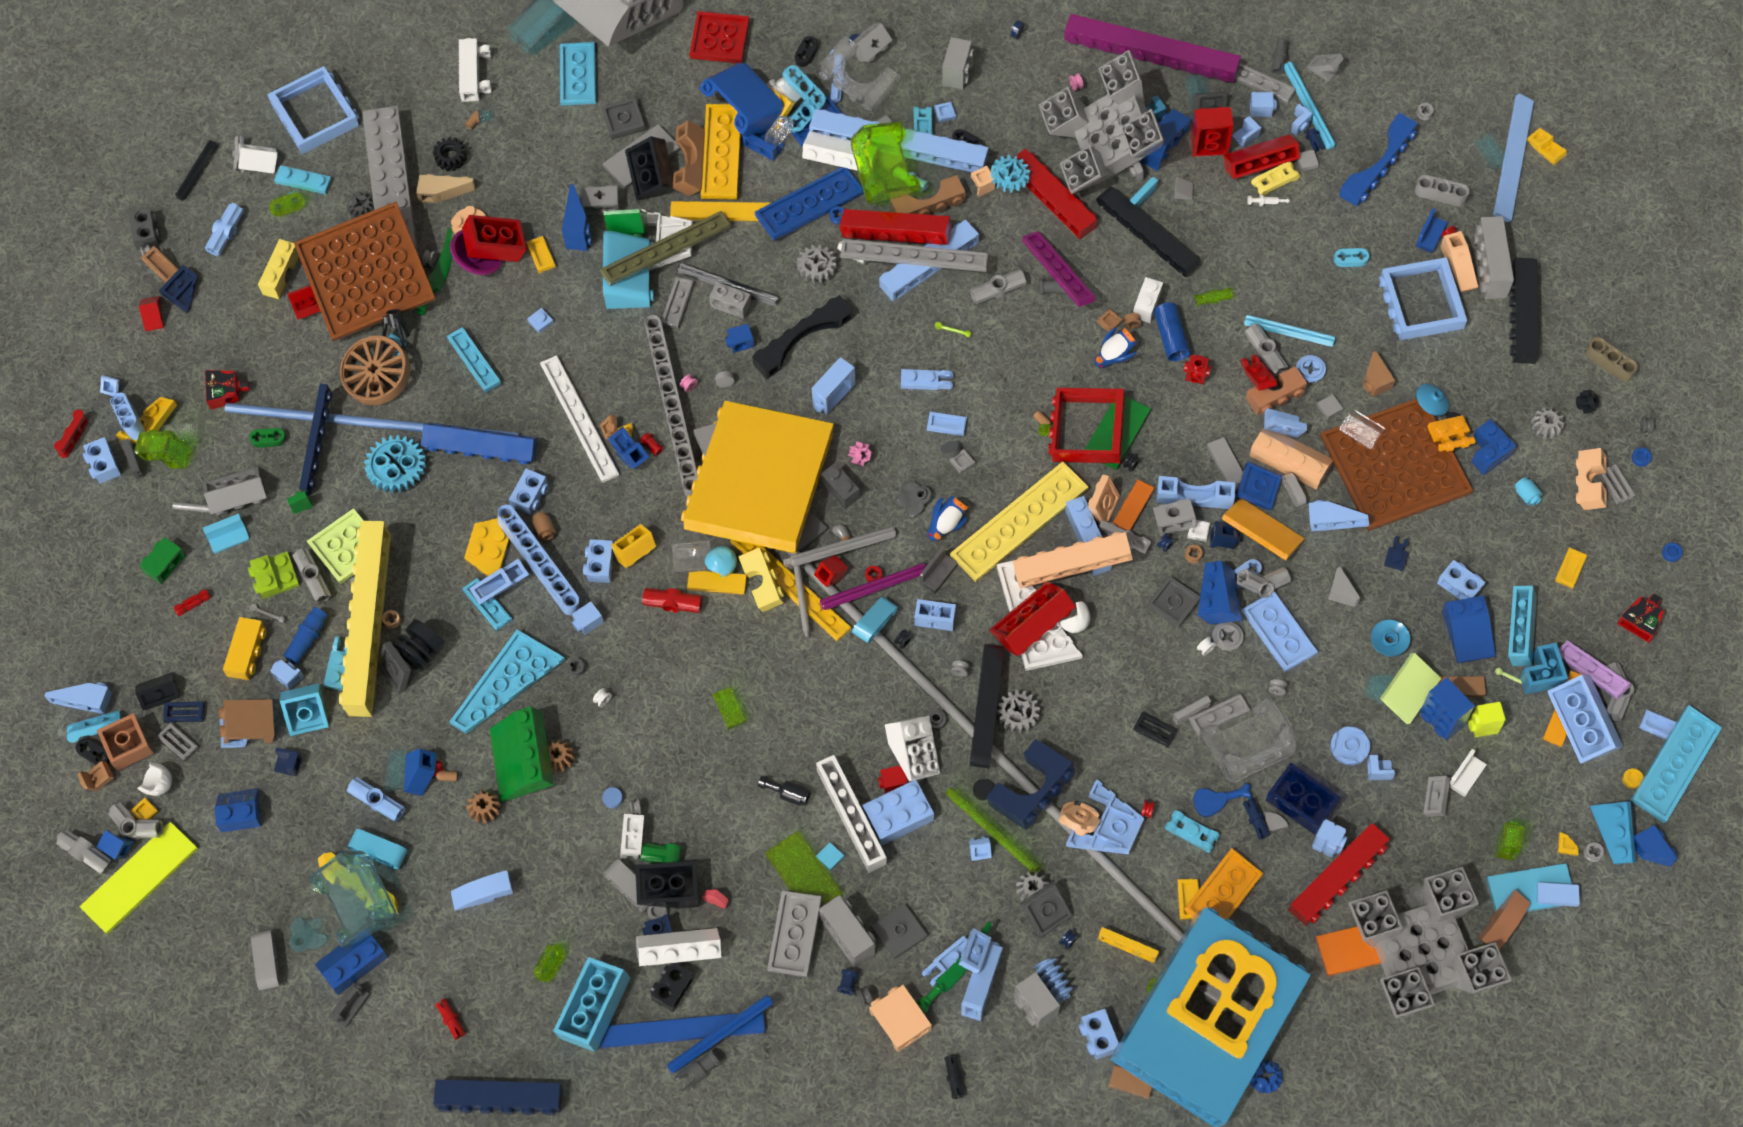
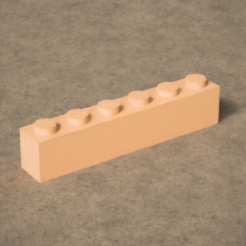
(1072, 560)

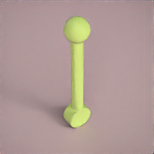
(1499, 671)

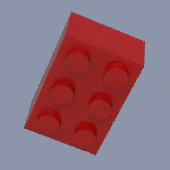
(1211, 131)
(493, 238)

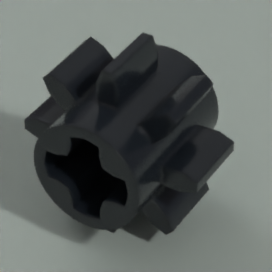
(1587, 401)

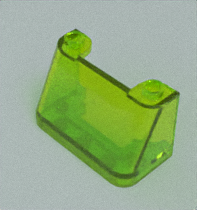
(882, 162)

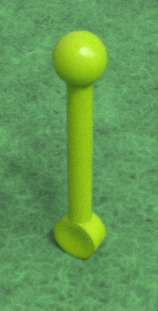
(938, 325)

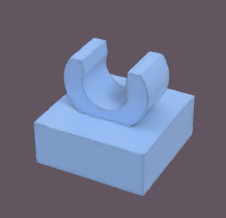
(980, 849)

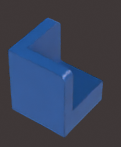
(114, 845)

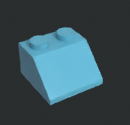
(304, 709)

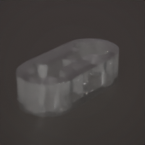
(779, 131)

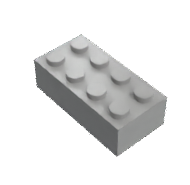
(1493, 257)

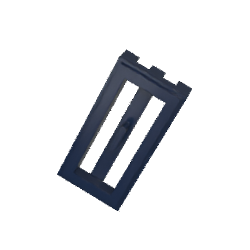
(200, 712)

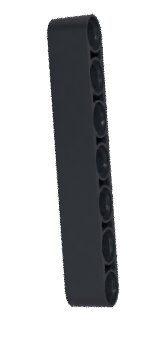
(1150, 232)
(986, 706)

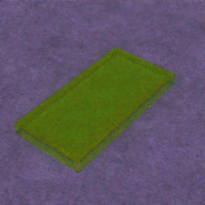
(802, 869)

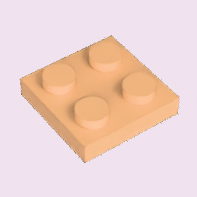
(1104, 500)

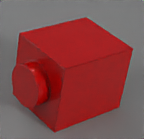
(831, 570)
(892, 778)

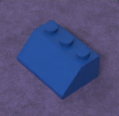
(351, 963)

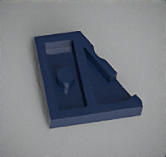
(180, 288)

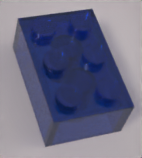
(1302, 798)

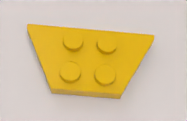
(487, 546)

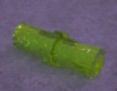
(1213, 296)

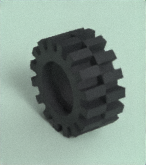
(445, 146)

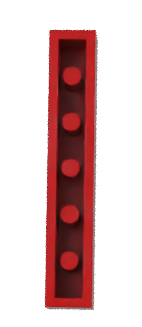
(1057, 197)
(895, 226)
(1339, 874)

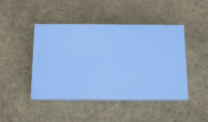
(1279, 631)

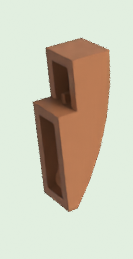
(1505, 920)

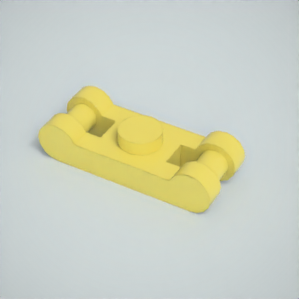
(1275, 178)

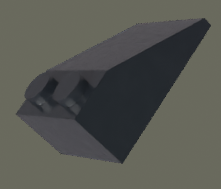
(667, 885)

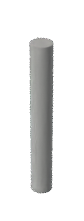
(192, 507)

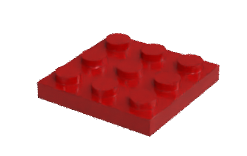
(719, 37)

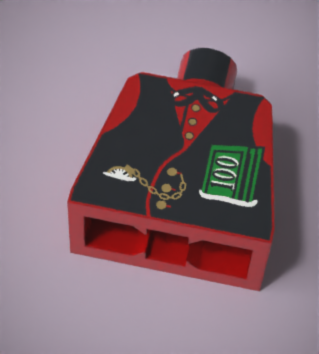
(223, 387)
(1643, 617)

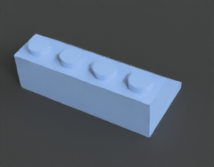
(1585, 718)

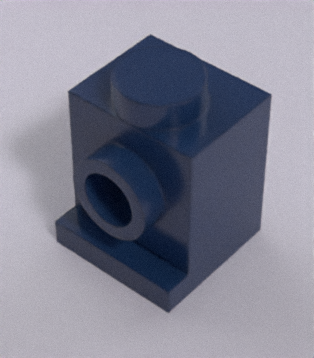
(1224, 535)
(662, 922)

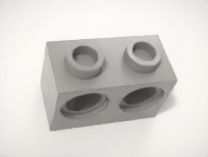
(730, 300)

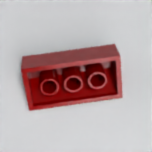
(1032, 618)

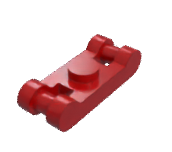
(71, 434)

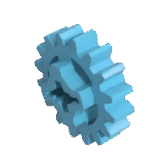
(1002, 169)

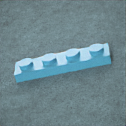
(473, 360)

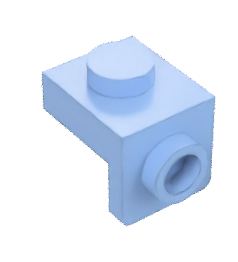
(1303, 120)

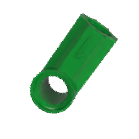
(660, 854)

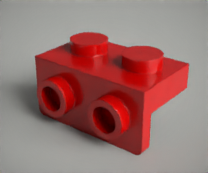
(303, 302)

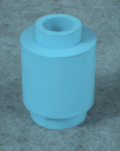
(1528, 491)

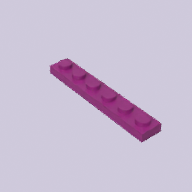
(1058, 269)

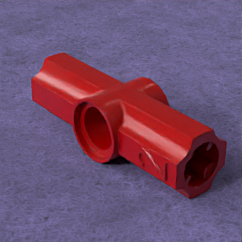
(672, 600)

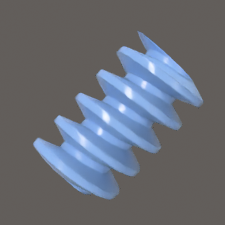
(1054, 979)

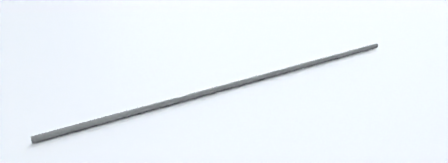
(1021, 779)

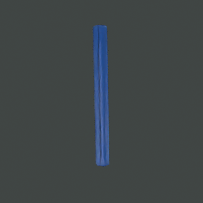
(720, 1034)

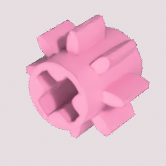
(860, 453)

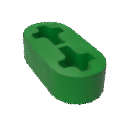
(267, 437)

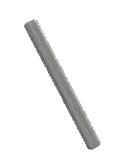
(842, 546)

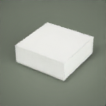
(1199, 532)

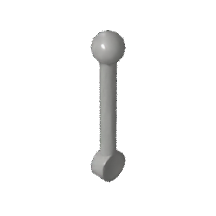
(254, 608)

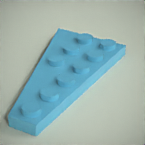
(511, 673)

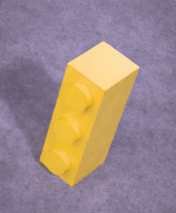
(244, 648)

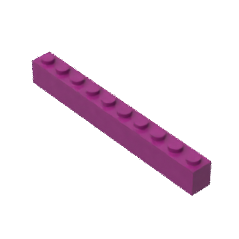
(1152, 48)

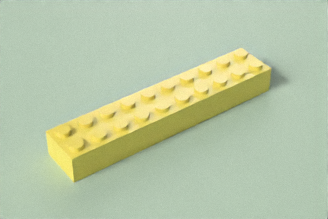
(365, 619)

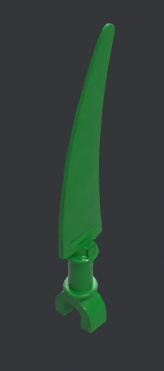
(440, 271)
(946, 980)

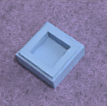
(945, 112)

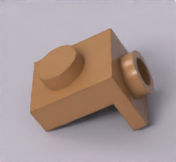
(96, 777)

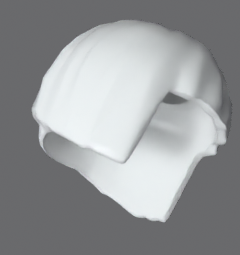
(1077, 620)
(156, 780)

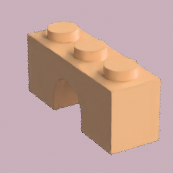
(1590, 464)

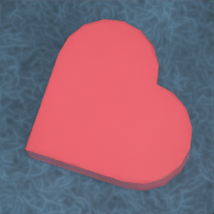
(715, 897)

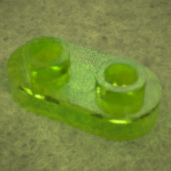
(287, 205)
(549, 964)

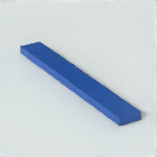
(675, 1030)

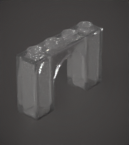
(869, 95)

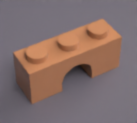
(1291, 385)

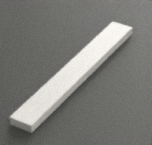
(579, 419)

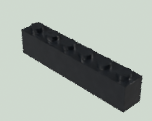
(1524, 311)

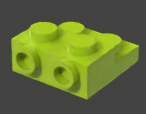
(273, 574)

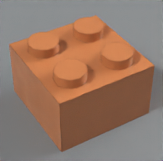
(125, 742)

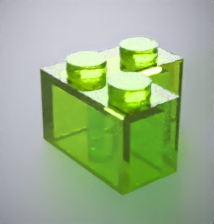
(163, 447)

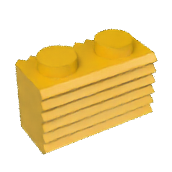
(633, 546)

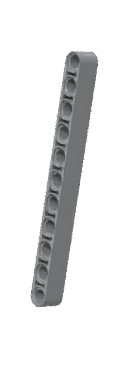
(671, 398)

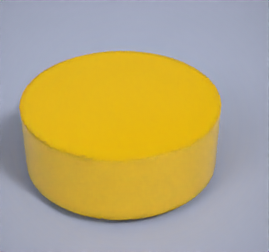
(1632, 778)

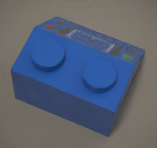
(238, 810)

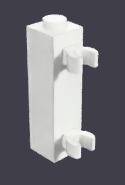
(469, 69)

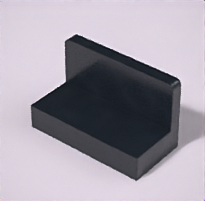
(157, 691)

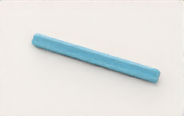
(1307, 101)

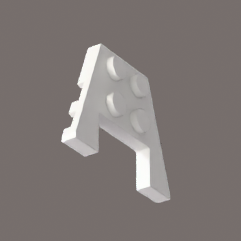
(665, 227)

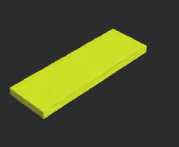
(138, 878)

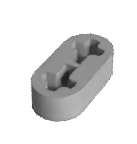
(1294, 489)

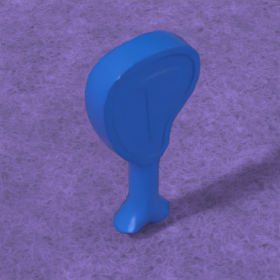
(1210, 803)

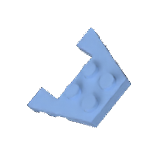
(1116, 828)

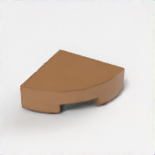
(609, 426)

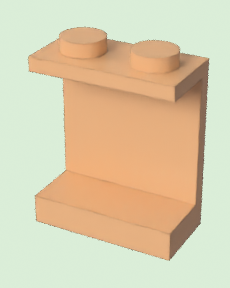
(900, 1017)

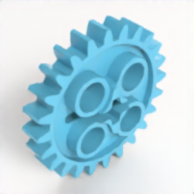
(382, 474)

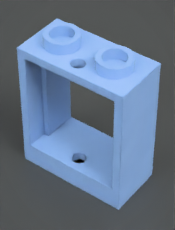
(833, 386)

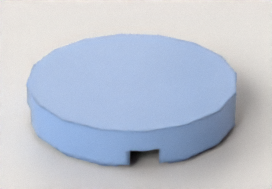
(1347, 751)

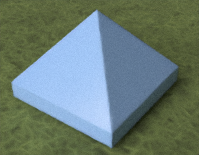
(109, 385)

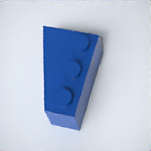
(1218, 594)

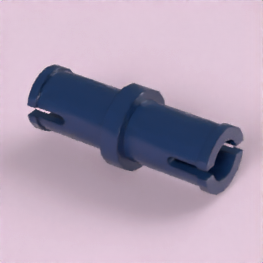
(1256, 818)

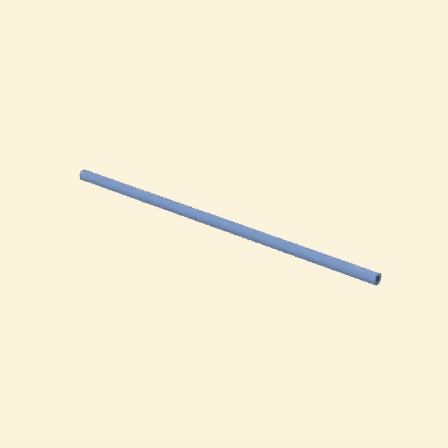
(333, 418)

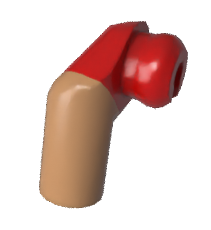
(443, 775)

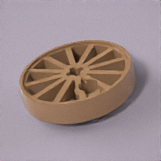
(375, 370)

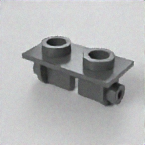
(349, 1005)

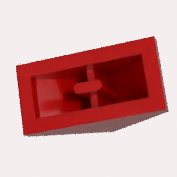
(151, 313)

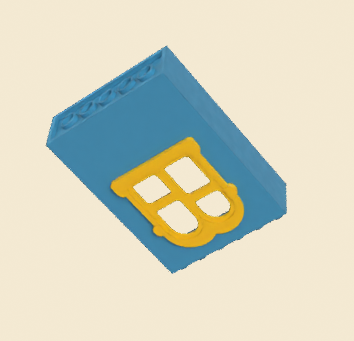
(1190, 1056)

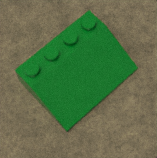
(521, 754)

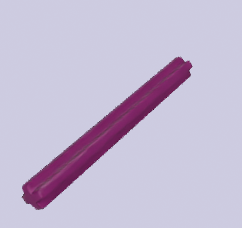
(872, 586)

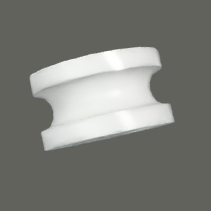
(1206, 646)
(602, 697)

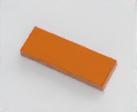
(1133, 505)

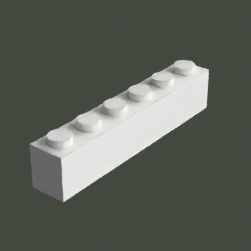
(851, 813)

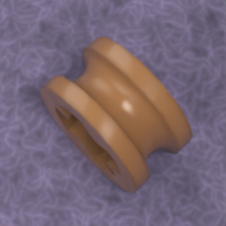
(1132, 321)
(1195, 548)

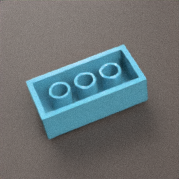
(592, 1004)

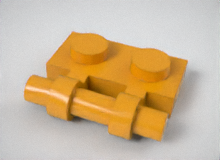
(1448, 429)

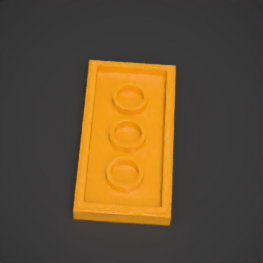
(1263, 529)
(1225, 886)

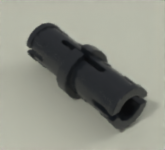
(954, 1076)

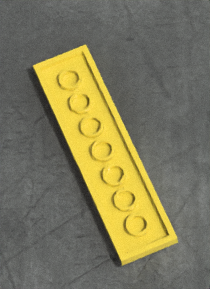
(1018, 521)

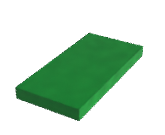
(1134, 418)

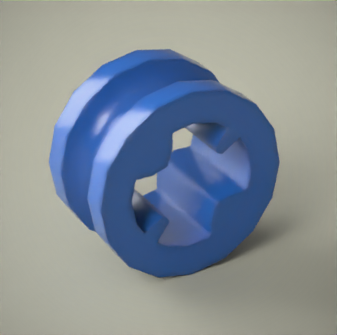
(833, 211)

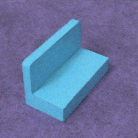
(226, 533)

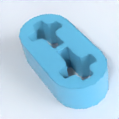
(1351, 257)

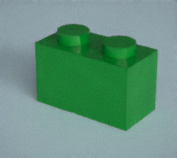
(162, 560)

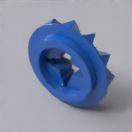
(1275, 1080)

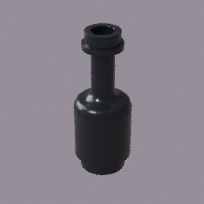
(788, 791)

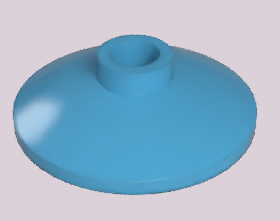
(1432, 399)
(1393, 630)

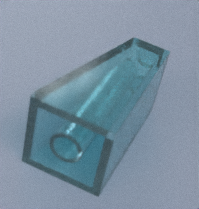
(540, 26)

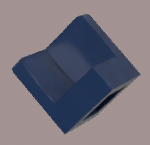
(287, 761)

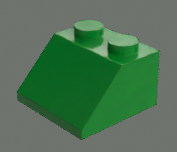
(627, 221)

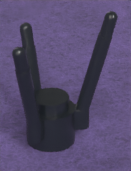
(395, 319)

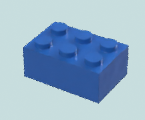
(1446, 709)

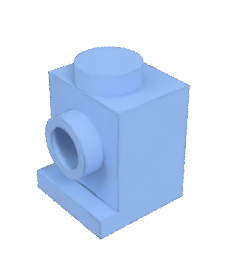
(286, 674)

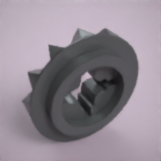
(355, 210)

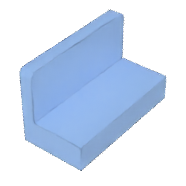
(1283, 423)

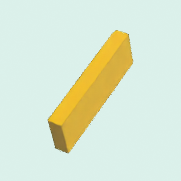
(713, 582)
(1128, 945)

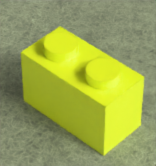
(1487, 719)

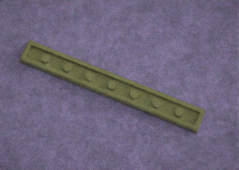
(665, 248)

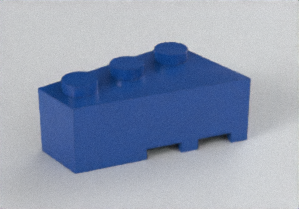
(1173, 128)

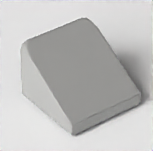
(1183, 189)

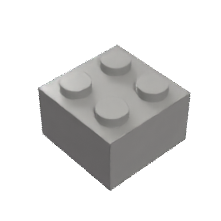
(957, 63)
(1036, 1001)

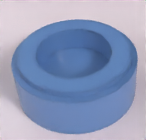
(612, 797)

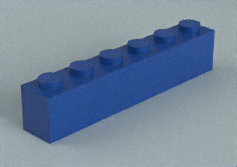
(480, 442)

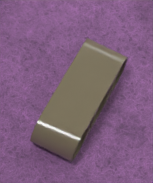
(1615, 367)

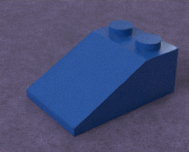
(575, 226)
(1469, 629)

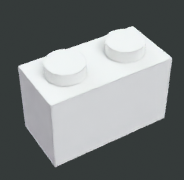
(1148, 299)

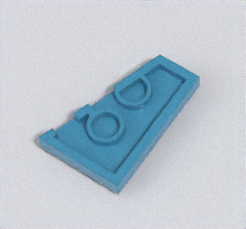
(1617, 830)

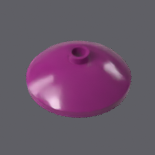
(472, 265)

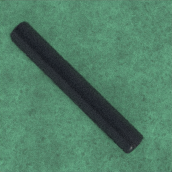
(196, 170)

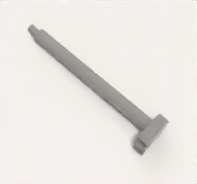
(801, 597)

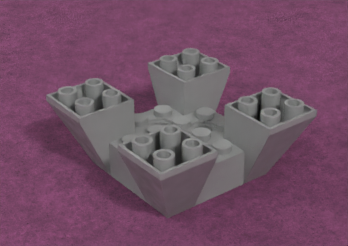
(1109, 131)
(1408, 982)

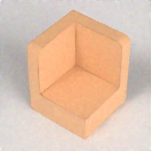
(983, 181)

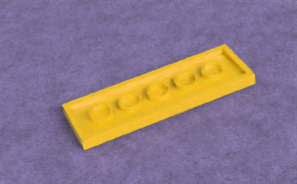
(720, 153)

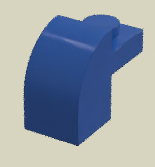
(627, 450)

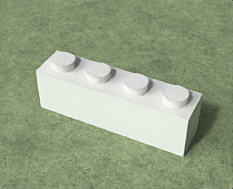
(829, 150)
(678, 947)

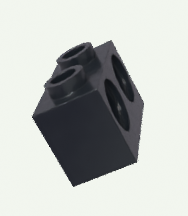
(676, 988)

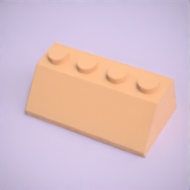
(1291, 456)

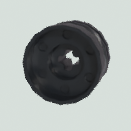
(421, 641)

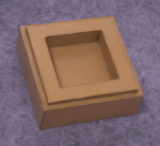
(1109, 320)

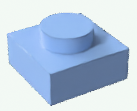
(540, 320)

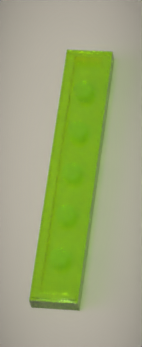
(993, 830)

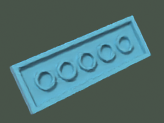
(1676, 764)

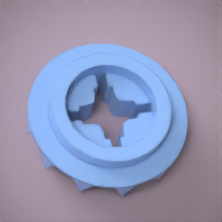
(1317, 364)

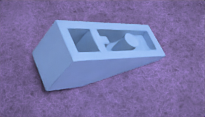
(1331, 516)
(84, 697)

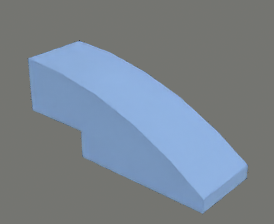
(499, 581)
(482, 890)

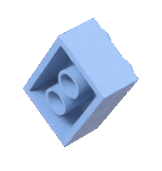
(898, 812)

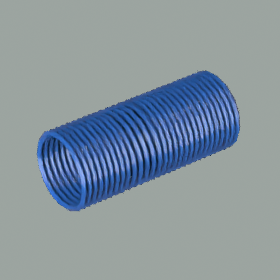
(1171, 331)

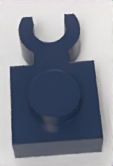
(1396, 556)

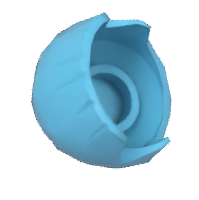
(721, 560)

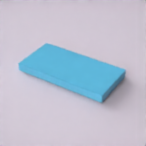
(577, 73)
(1525, 883)

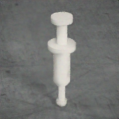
(1265, 200)

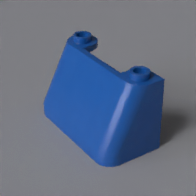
(748, 95)

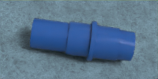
(305, 636)

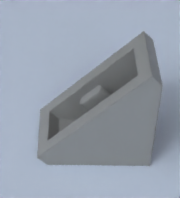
(1342, 590)

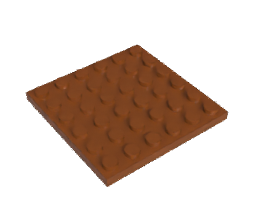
(364, 270)
(1402, 469)

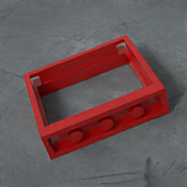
(1087, 395)

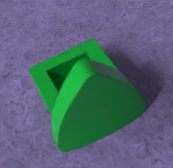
(300, 502)

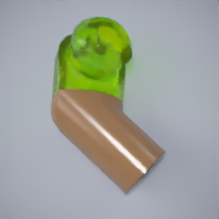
(1045, 423)

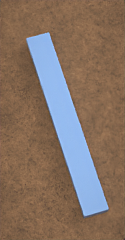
(1513, 157)

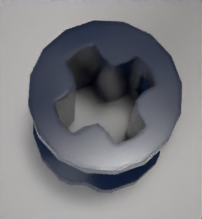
(848, 982)

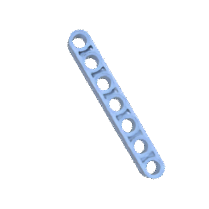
(537, 551)

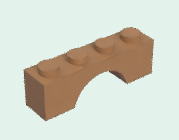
(690, 140)
(949, 194)

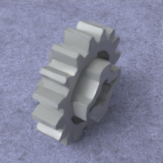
(825, 263)
(1023, 704)

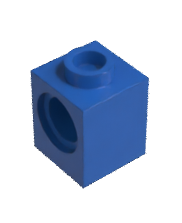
(739, 338)

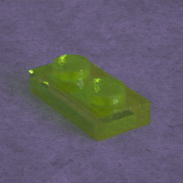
(728, 708)

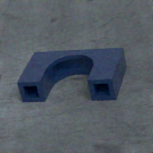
(1026, 808)

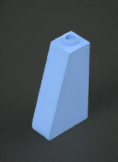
(981, 983)

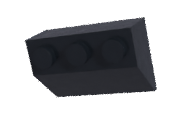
(650, 168)

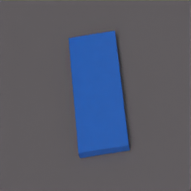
(809, 203)

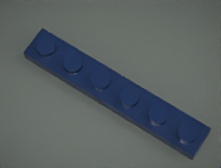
(314, 446)

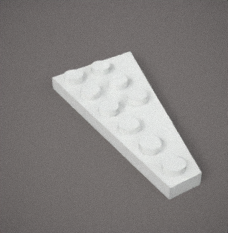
(1054, 645)

